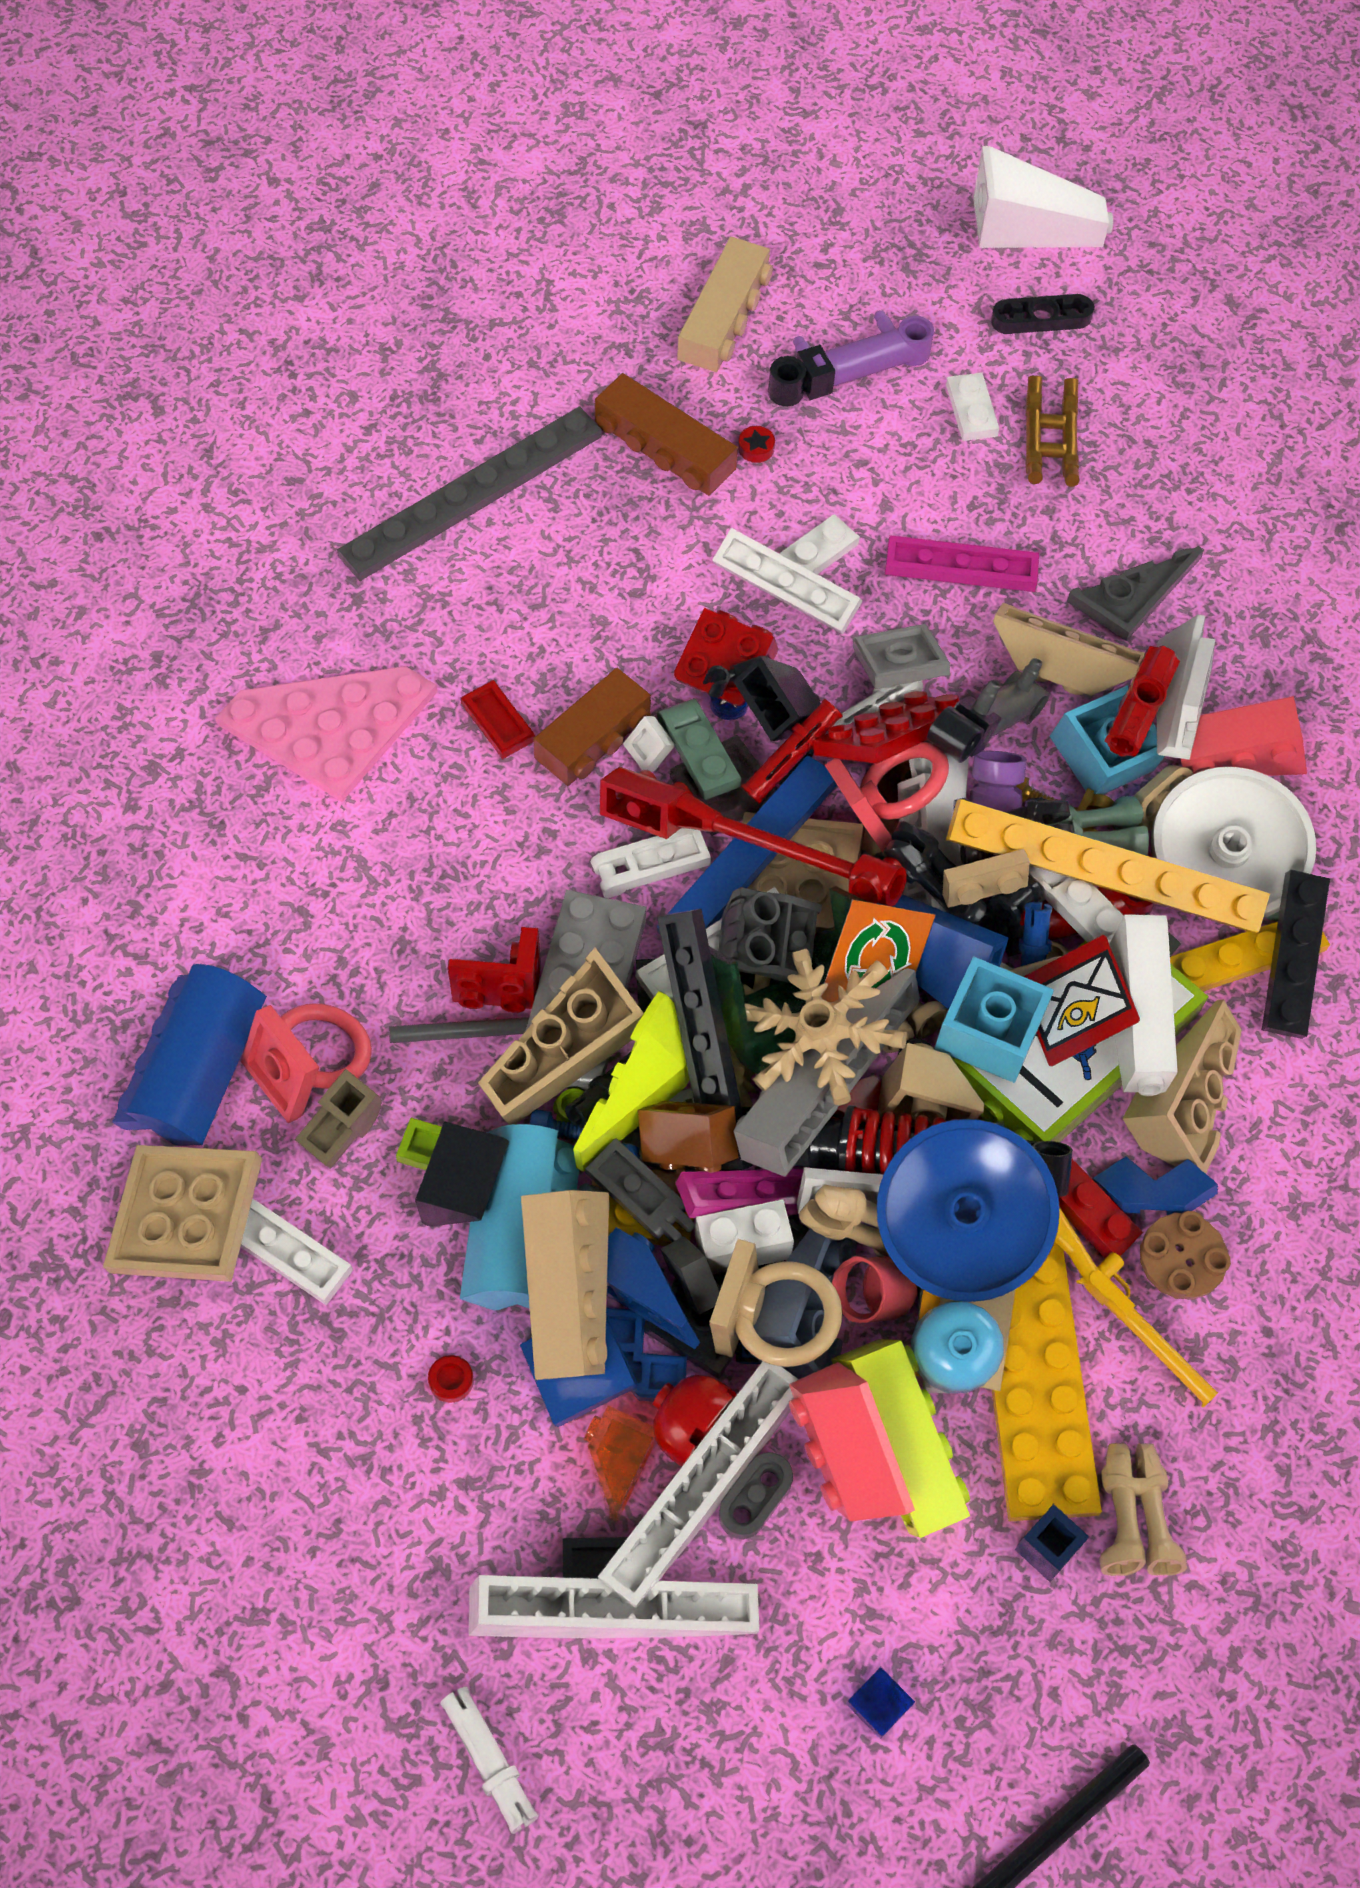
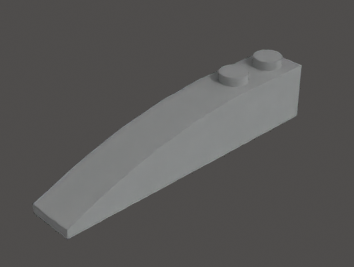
(795, 1111)

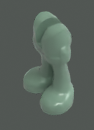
(1124, 816)

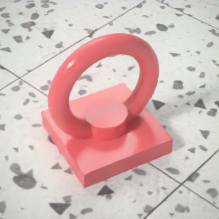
(870, 804)
(283, 1064)

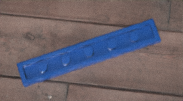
(742, 861)

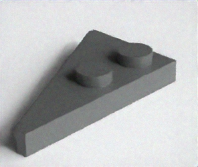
(1130, 598)

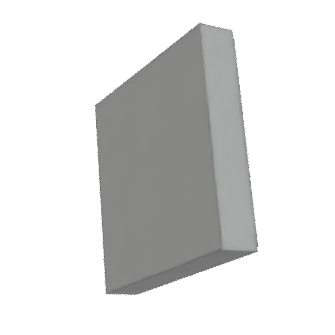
(901, 656)

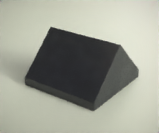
(459, 1176)

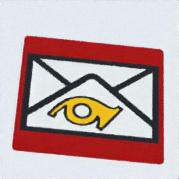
(1086, 1003)

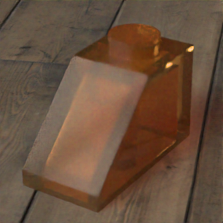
(618, 1455)

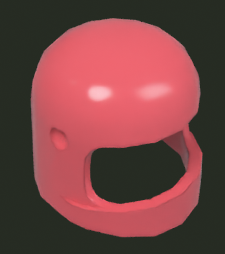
(885, 1290)

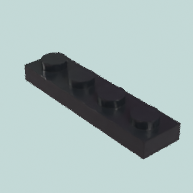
(1296, 954)

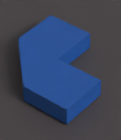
(1175, 1192)
(649, 1370)

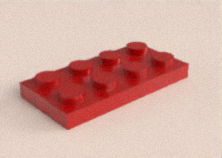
(886, 731)

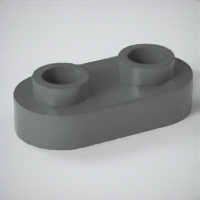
(754, 1496)

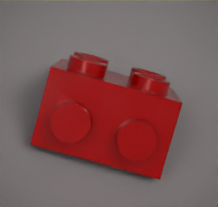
(721, 642)

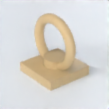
(742, 1301)

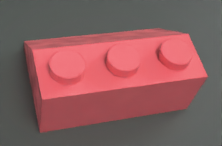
(849, 1445)

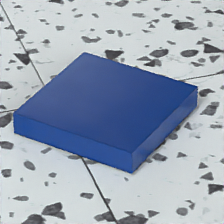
(578, 1395)

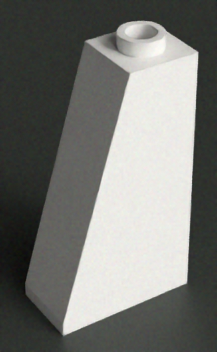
(1149, 1047)

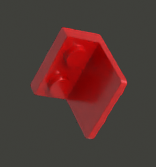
(499, 984)

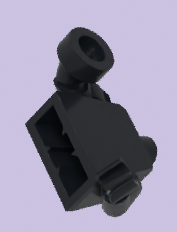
(773, 692)

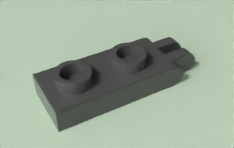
(639, 1191)

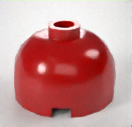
(688, 1414)

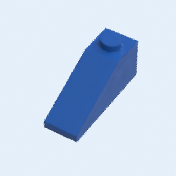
(641, 1285)

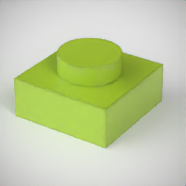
(418, 1143)

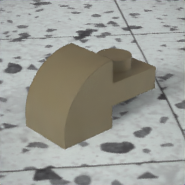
(346, 1112)

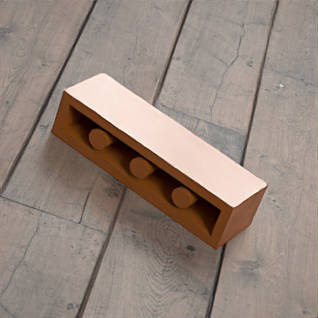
(665, 434)

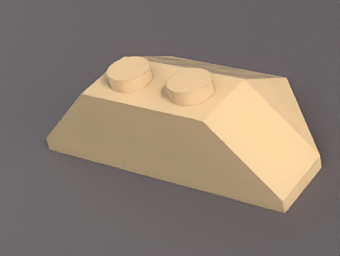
(1067, 655)

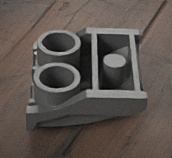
(764, 931)

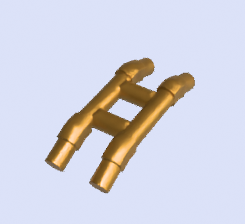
(1067, 422)

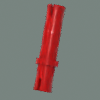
(825, 716)

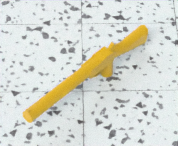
(1099, 1285)

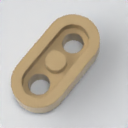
(1156, 790)

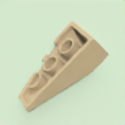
(1182, 1119)

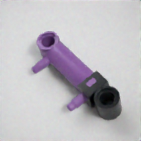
(821, 370)

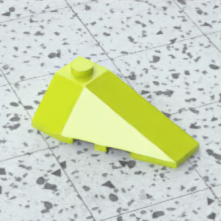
(651, 1075)

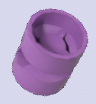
(997, 778)

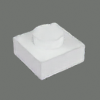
(649, 743)

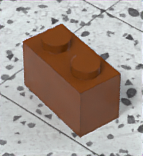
(688, 1135)

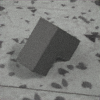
(693, 1273)

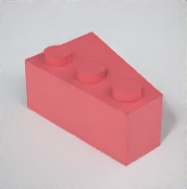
(1251, 737)

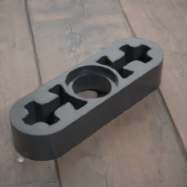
(1050, 304)

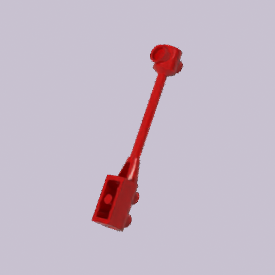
(667, 808)

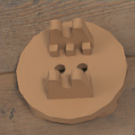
(1200, 1245)

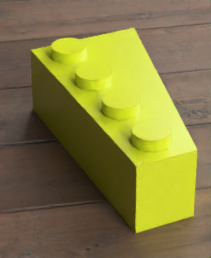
(917, 1445)

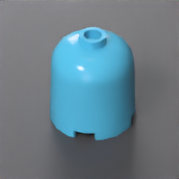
(957, 1347)

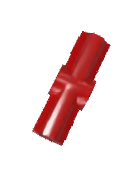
(1142, 701)

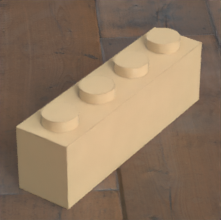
(724, 305)

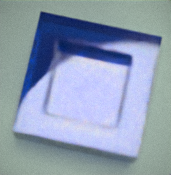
(880, 1703)

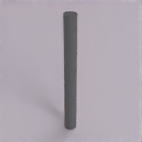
(457, 1030)

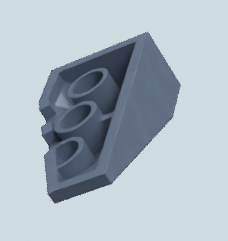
(794, 1311)

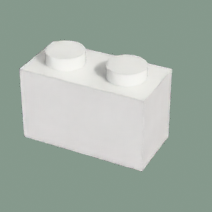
(759, 1224)

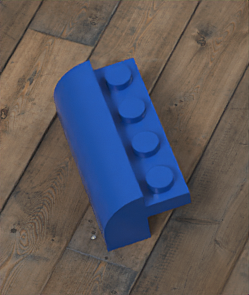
(190, 1056)

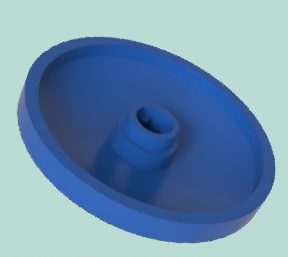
(968, 1210)

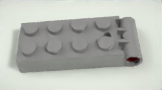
(588, 924)

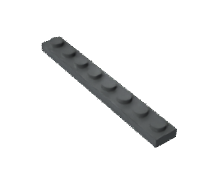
(469, 493)

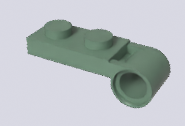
(700, 748)

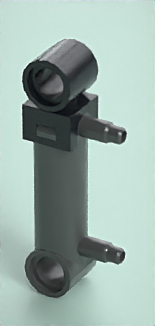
(972, 722)

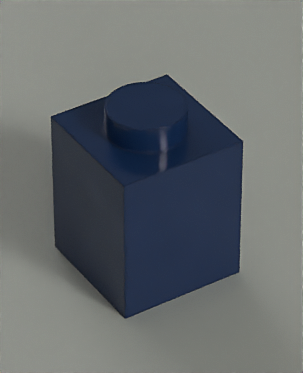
(1051, 1543)

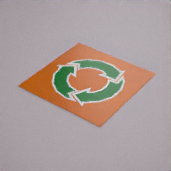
(880, 934)

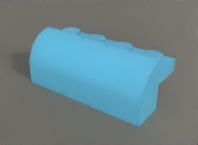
(495, 1245)

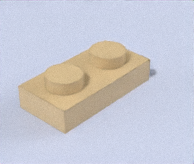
(986, 878)

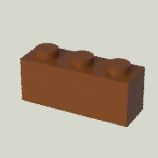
(592, 727)

